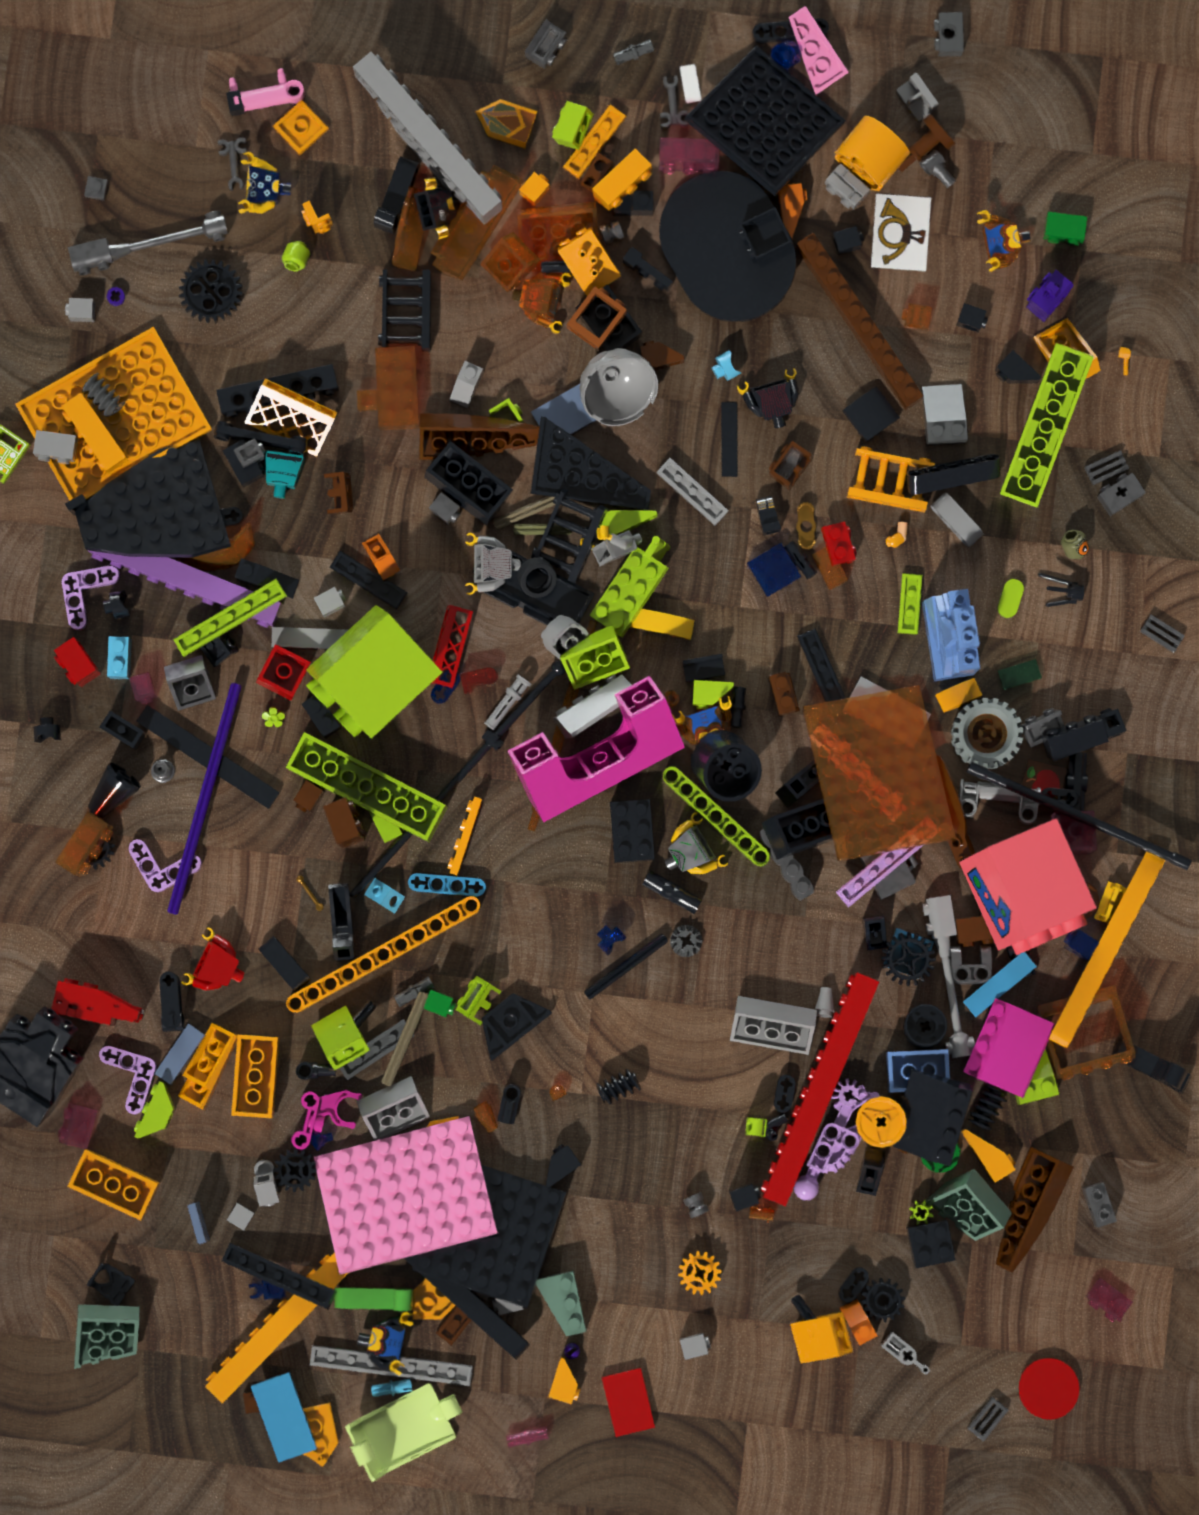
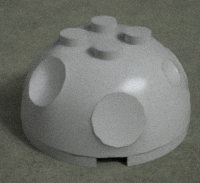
(617, 387)

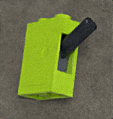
(341, 1035)

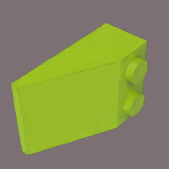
(595, 658)
(1042, 1083)

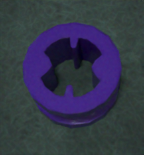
(109, 296)

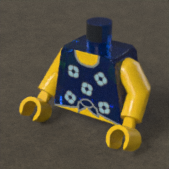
(263, 186)

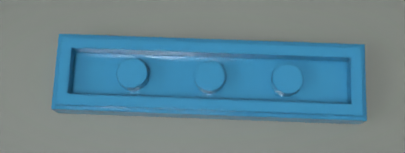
(1000, 983)

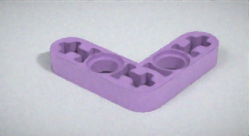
(81, 585)
(156, 872)
(137, 1068)

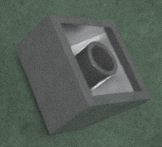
(189, 682)

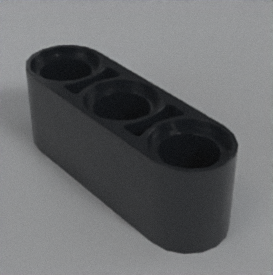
(284, 963)

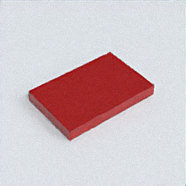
(628, 1402)

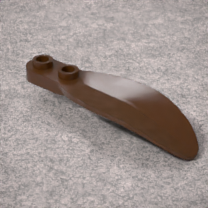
(965, 847)

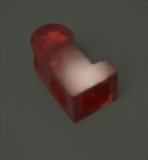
(479, 677)

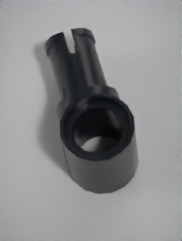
(316, 1070)

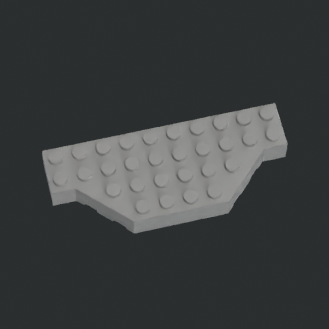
(426, 139)

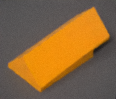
(207, 1066)

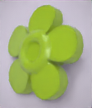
(273, 717)

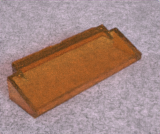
(467, 233)

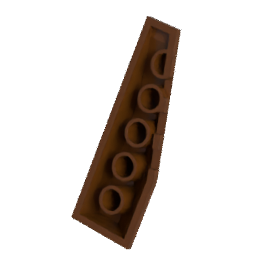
(472, 434)
(1034, 1200)

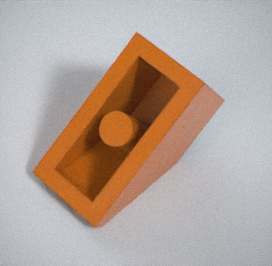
(381, 556)
(858, 1322)

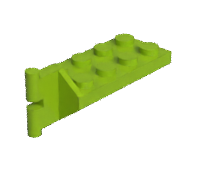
(632, 587)

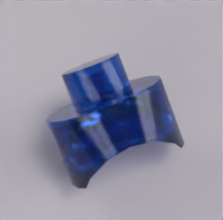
(786, 54)
(608, 937)

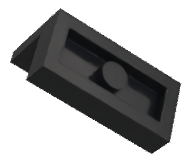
(703, 668)

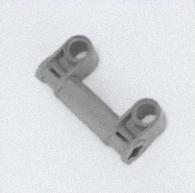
(991, 791)

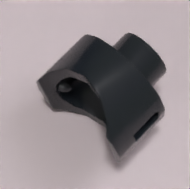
(116, 604)
(46, 729)

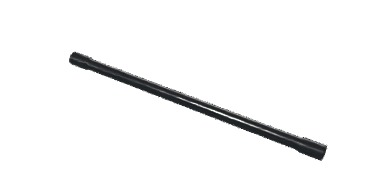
(1173, 857)

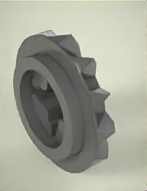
(688, 950)

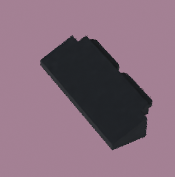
(565, 599)

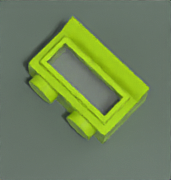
(475, 998)

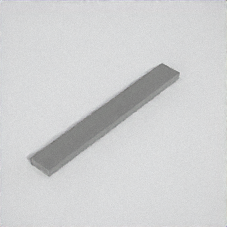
(414, 1367)

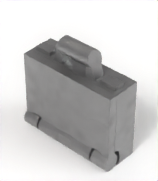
(895, 881)

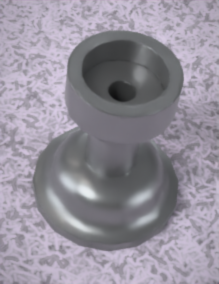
(162, 770)

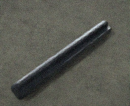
(625, 966)

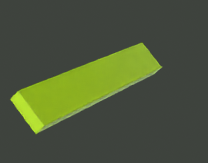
(230, 617)

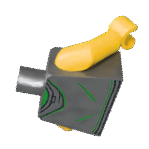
(691, 850)

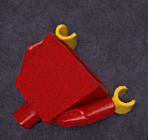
(216, 965)

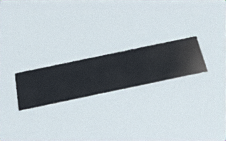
(729, 438)

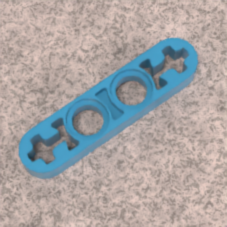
(447, 881)

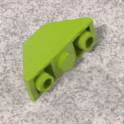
(157, 1112)

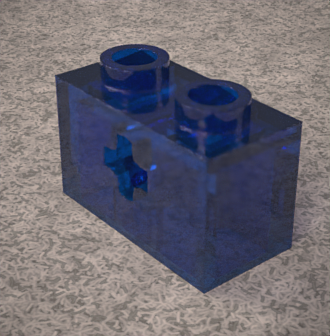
(1080, 944)

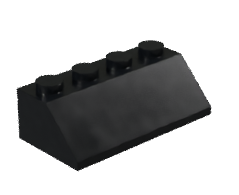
(468, 483)

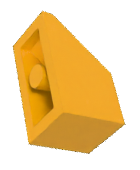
(564, 1384)

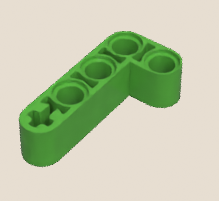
(374, 1298)

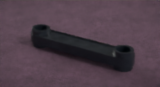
(225, 431)

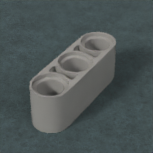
(957, 519)

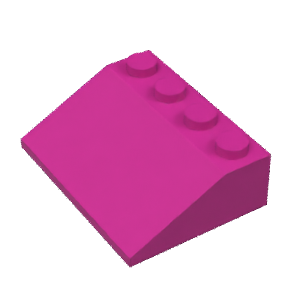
(1009, 1048)

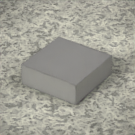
(240, 1216)

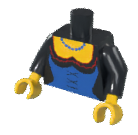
(386, 1342)

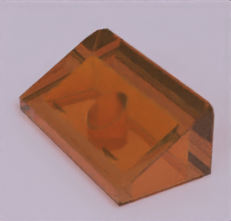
(832, 575)

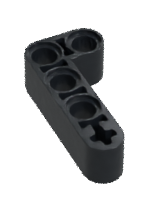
(389, 213)

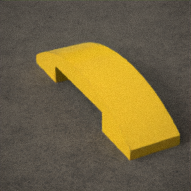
(664, 624)

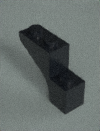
(341, 921)

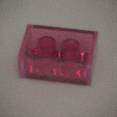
(687, 155)

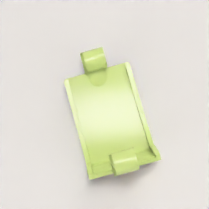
(402, 1430)

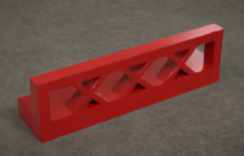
(444, 639)

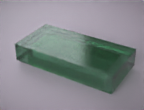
(1019, 674)

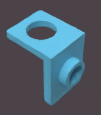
(382, 894)

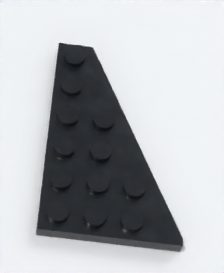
(571, 465)

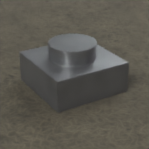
(96, 188)

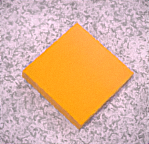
(300, 127)

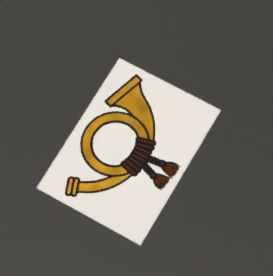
(901, 232)

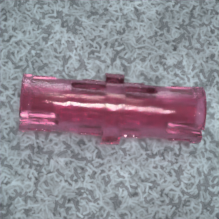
(527, 1437)

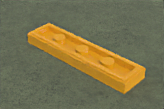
(594, 141)

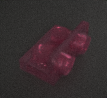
(77, 1126)
(1109, 1300)

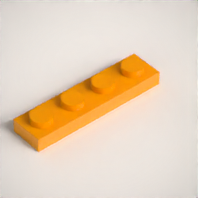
(467, 827)

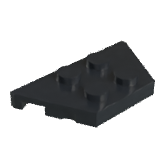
(510, 1023)

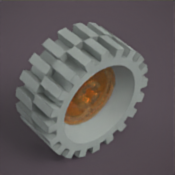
(1001, 718)

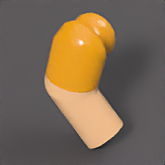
(899, 537)

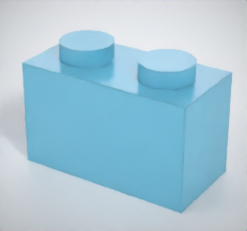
(119, 657)

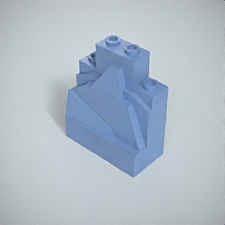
(951, 635)

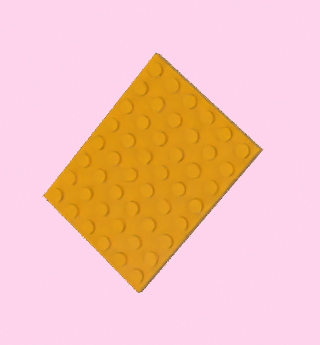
(155, 414)

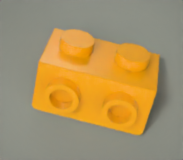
(319, 224)

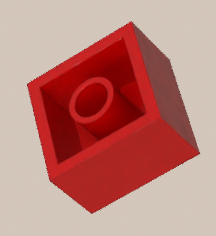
(77, 662)
(283, 672)

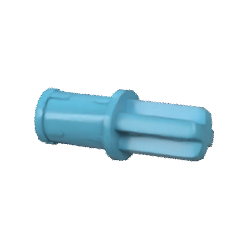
(392, 1388)

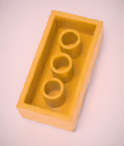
(255, 1076)
(114, 1184)

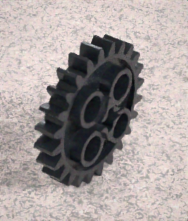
(197, 301)

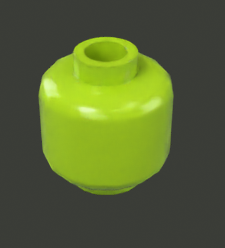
(295, 256)

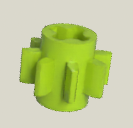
(919, 1218)

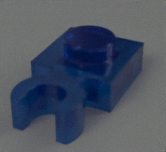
(270, 1291)

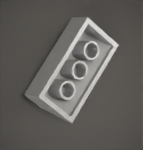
(590, 708)
(773, 1025)

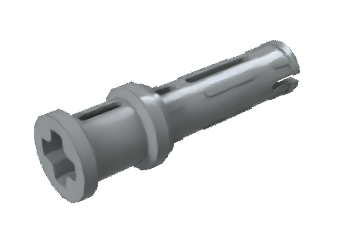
(513, 693)

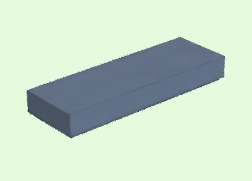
(180, 1054)

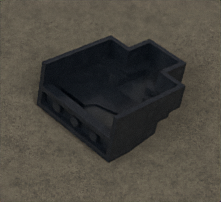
(36, 1064)

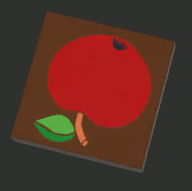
(1044, 776)

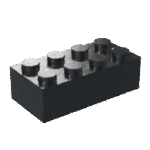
(798, 829)

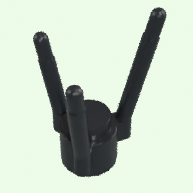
(1073, 591)

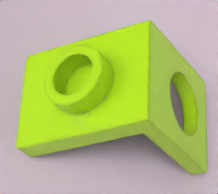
(516, 411)

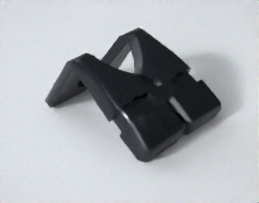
(117, 1286)

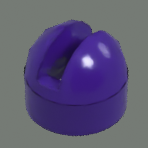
(568, 1347)

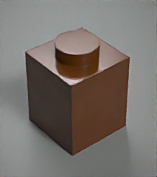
(308, 797)

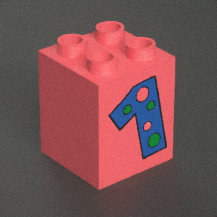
(1029, 888)

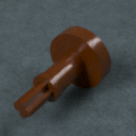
(928, 141)

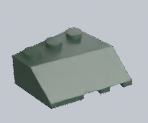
(970, 1205)
(105, 1333)

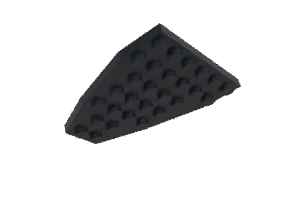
(157, 509)

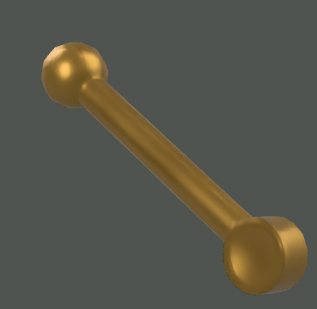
(300, 879)

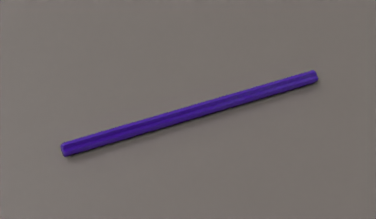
(204, 798)

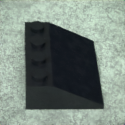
(933, 1116)

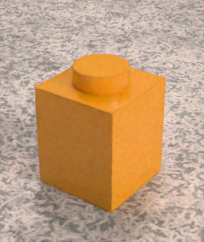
(535, 188)

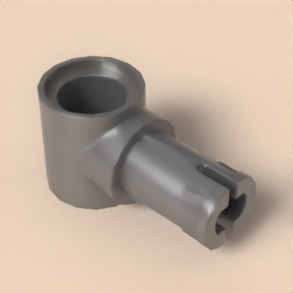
(935, 164)

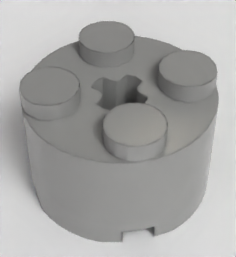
(562, 635)

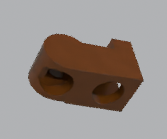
(597, 171)

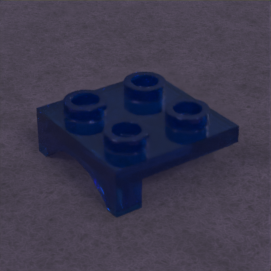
(773, 570)

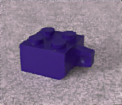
(1052, 292)

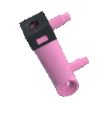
(263, 97)

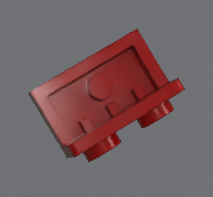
(839, 544)

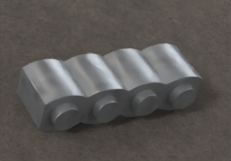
(791, 872)

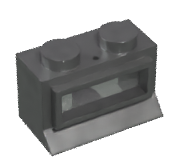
(545, 44)

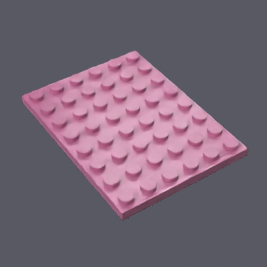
(405, 1195)

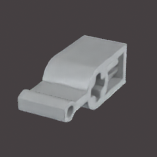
(903, 1346)

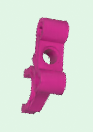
(316, 1114)

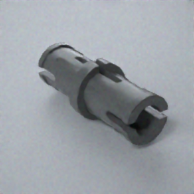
(633, 52)
(413, 990)

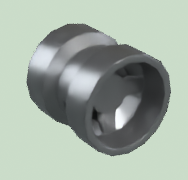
(611, 231)
(696, 1205)

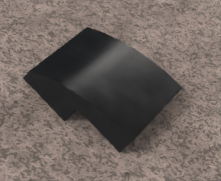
(871, 414)

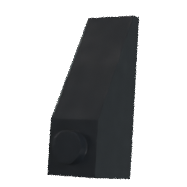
(260, 576)
(798, 785)

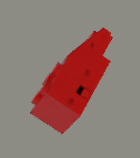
(93, 1004)

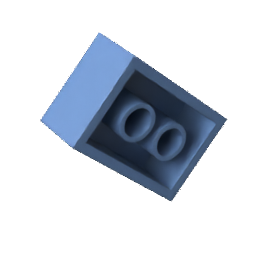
(900, 1065)

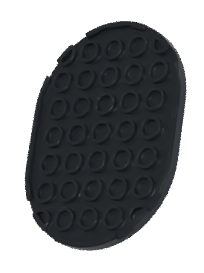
(708, 254)

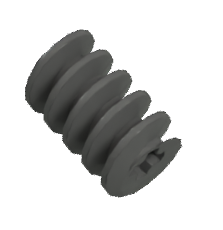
(101, 396)

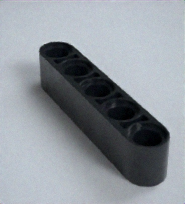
(953, 474)

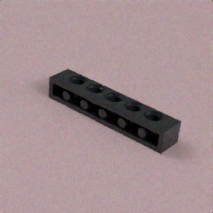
(227, 395)

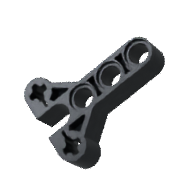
(1157, 1068)

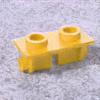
(1109, 902)

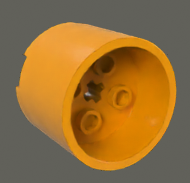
(872, 152)

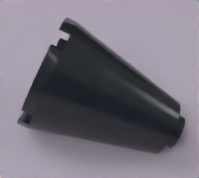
(112, 790)

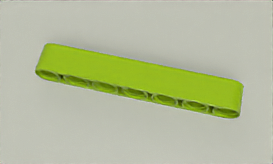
(711, 807)

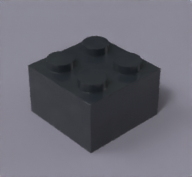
(930, 1244)

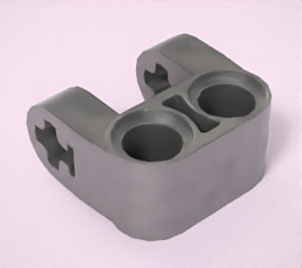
(971, 970)

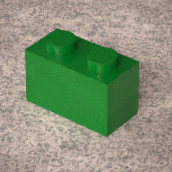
(1065, 228)
(440, 1004)

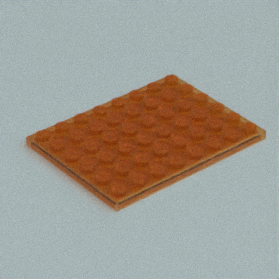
(878, 773)

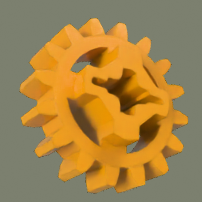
(708, 1268)

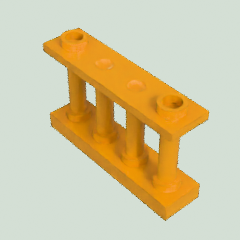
(877, 495)

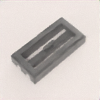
(1121, 461)
(1176, 642)
(986, 1420)

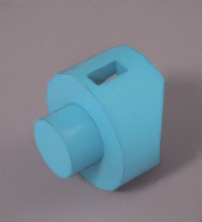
(724, 367)

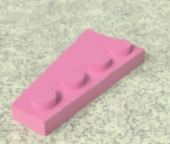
(817, 53)

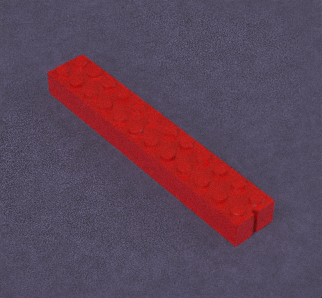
(819, 1089)

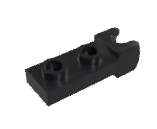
(634, 260)

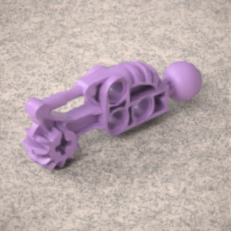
(839, 1153)

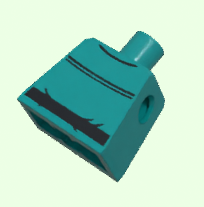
(283, 471)

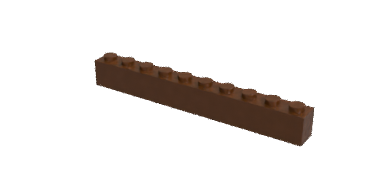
(859, 321)

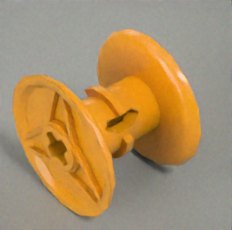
(881, 1135)

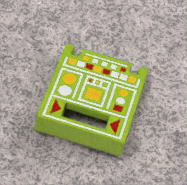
(10, 456)

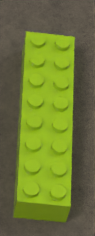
(1046, 424)
(366, 787)

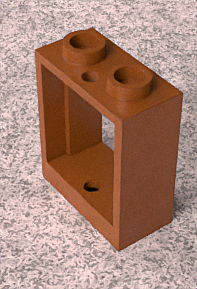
(586, 335)

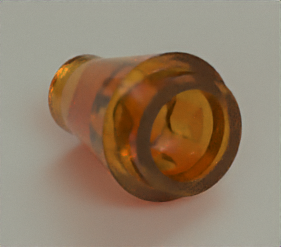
(485, 1115)

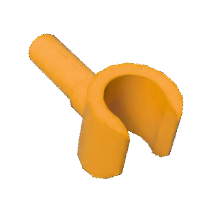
(1125, 353)

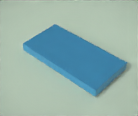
(284, 1417)

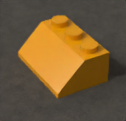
(622, 180)

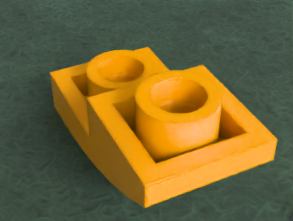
(958, 695)

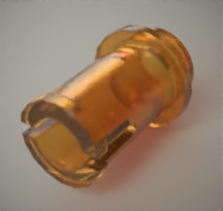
(761, 1213)

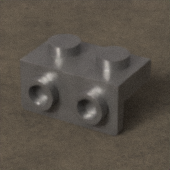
(1035, 727)

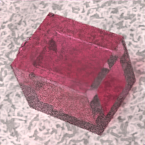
(143, 688)

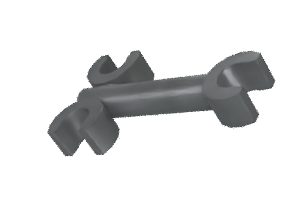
(674, 117)
(232, 148)

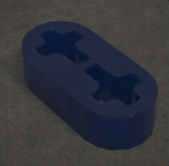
(448, 692)

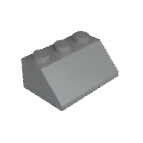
(393, 1109)

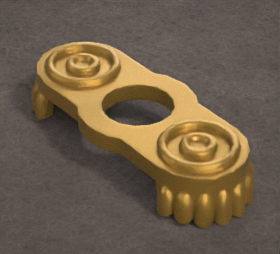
(806, 513)

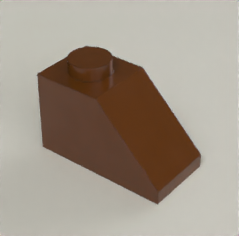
(660, 355)

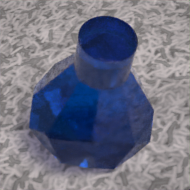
(318, 1140)

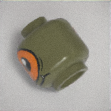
(1075, 544)

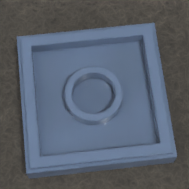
(198, 1222)

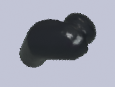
(773, 1126)

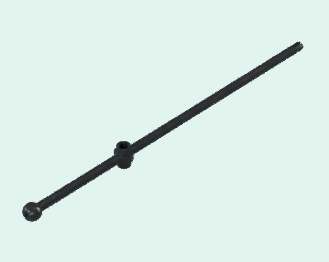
(492, 740)

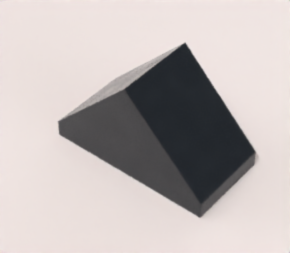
(875, 933)

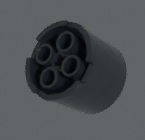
(737, 775)

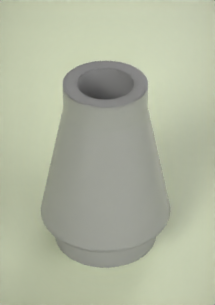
(825, 1003)

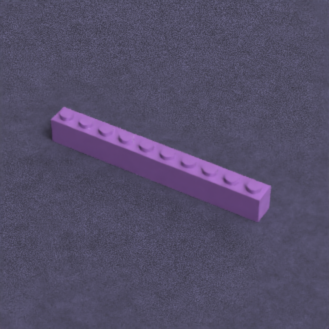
(191, 581)

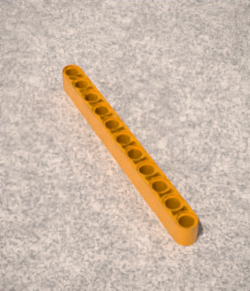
(1106, 950)
(376, 962)

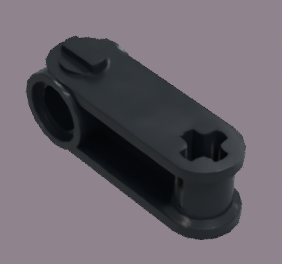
(171, 1003)

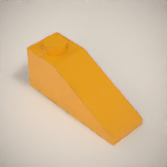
(991, 1158)

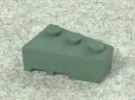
(563, 1300)

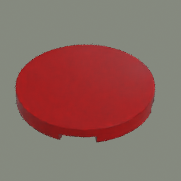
(1048, 1388)

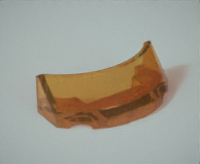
(408, 234)
(228, 557)

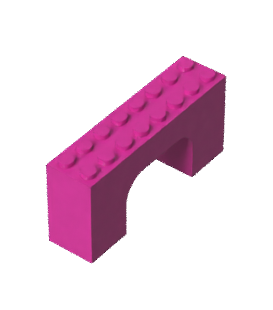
(642, 740)

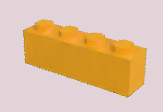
(94, 432)

